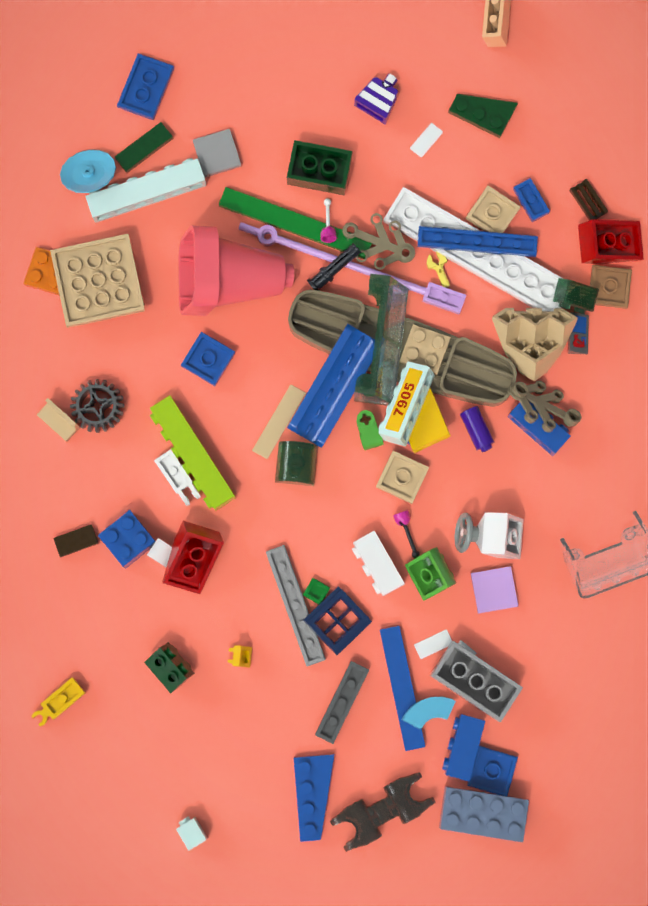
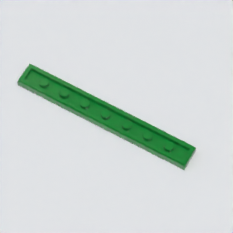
(286, 220)

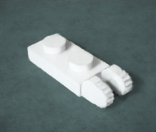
(176, 475)

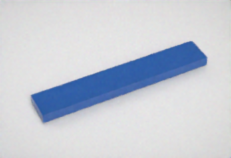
(477, 241)
(401, 685)

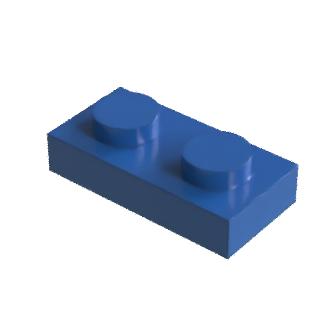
(531, 200)

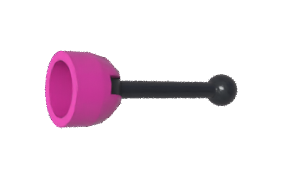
(403, 519)

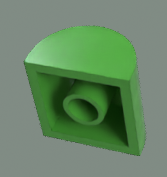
(430, 573)

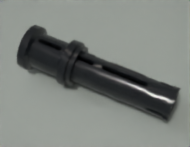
(326, 274)

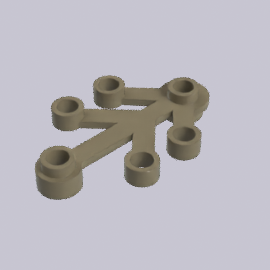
(382, 242)
(522, 393)

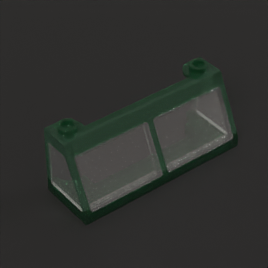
(392, 303)

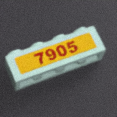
(406, 403)

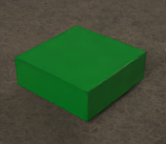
(316, 591)

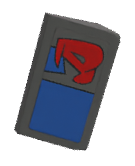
(579, 337)

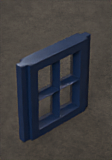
(350, 634)

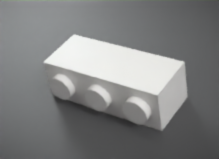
(377, 564)

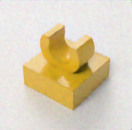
(241, 656)

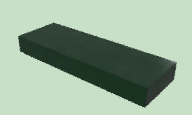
(143, 147)

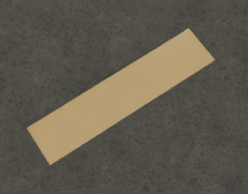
(278, 421)

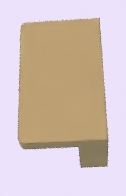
(58, 420)

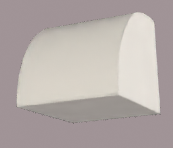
(160, 552)

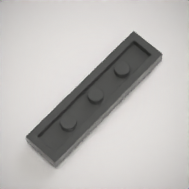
(342, 702)

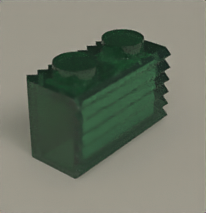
(575, 295)

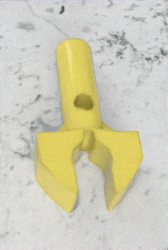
(439, 268)

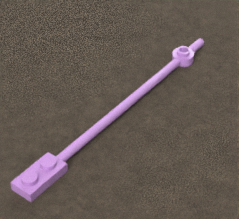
(433, 294)

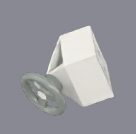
(495, 534)

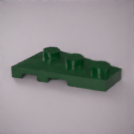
(483, 113)

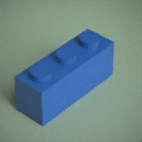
(548, 441)
(463, 747)

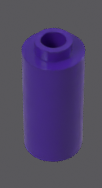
(477, 429)

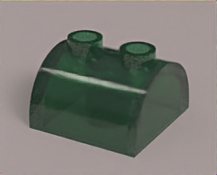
(296, 463)

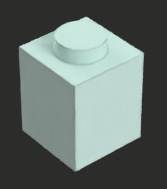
(191, 832)

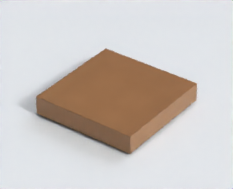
(612, 285)

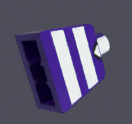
(378, 98)

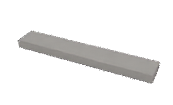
(294, 605)

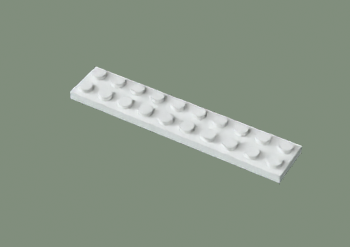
(510, 273)

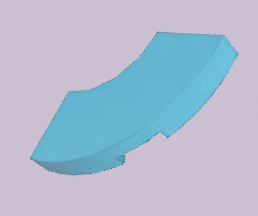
(427, 709)

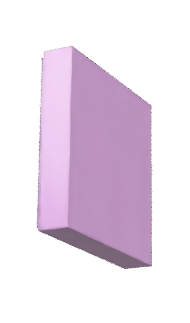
(494, 590)

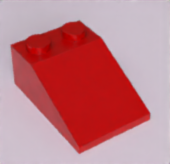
(610, 241)
(192, 557)

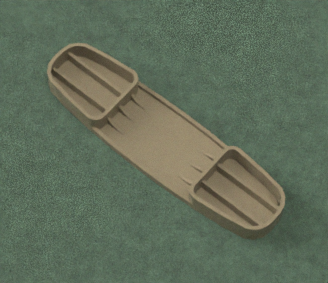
(466, 373)

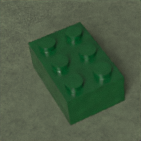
(319, 167)

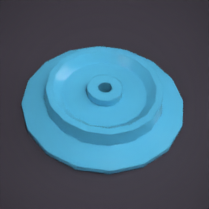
(87, 171)

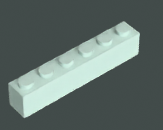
(146, 190)

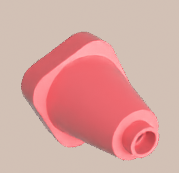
(225, 272)

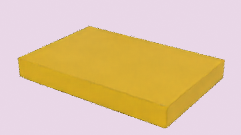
(429, 426)

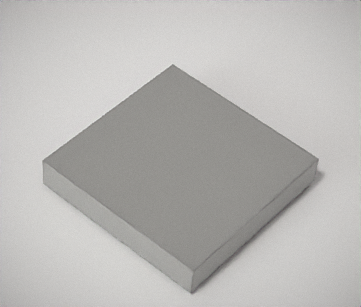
(217, 153)

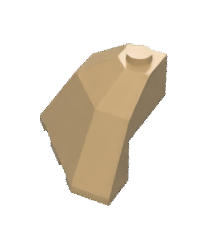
(533, 337)

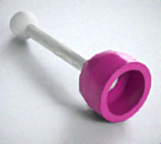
(328, 233)

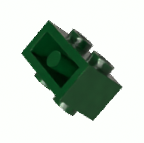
(169, 667)

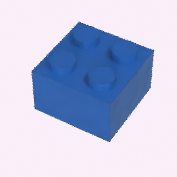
(127, 539)

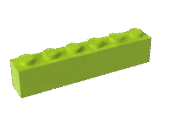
(192, 453)

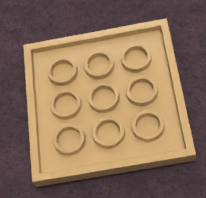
(97, 280)

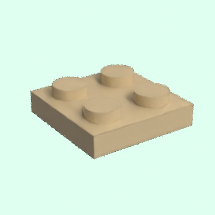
(492, 211)
(425, 348)
(402, 477)

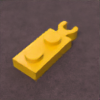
(60, 701)

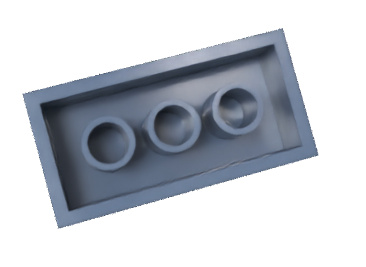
(483, 814)

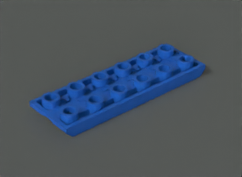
(333, 386)

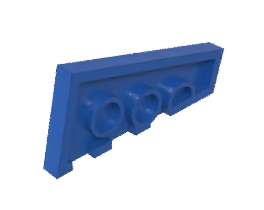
(312, 790)

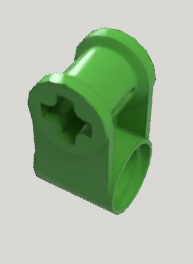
(369, 433)

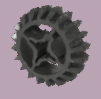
(88, 408)

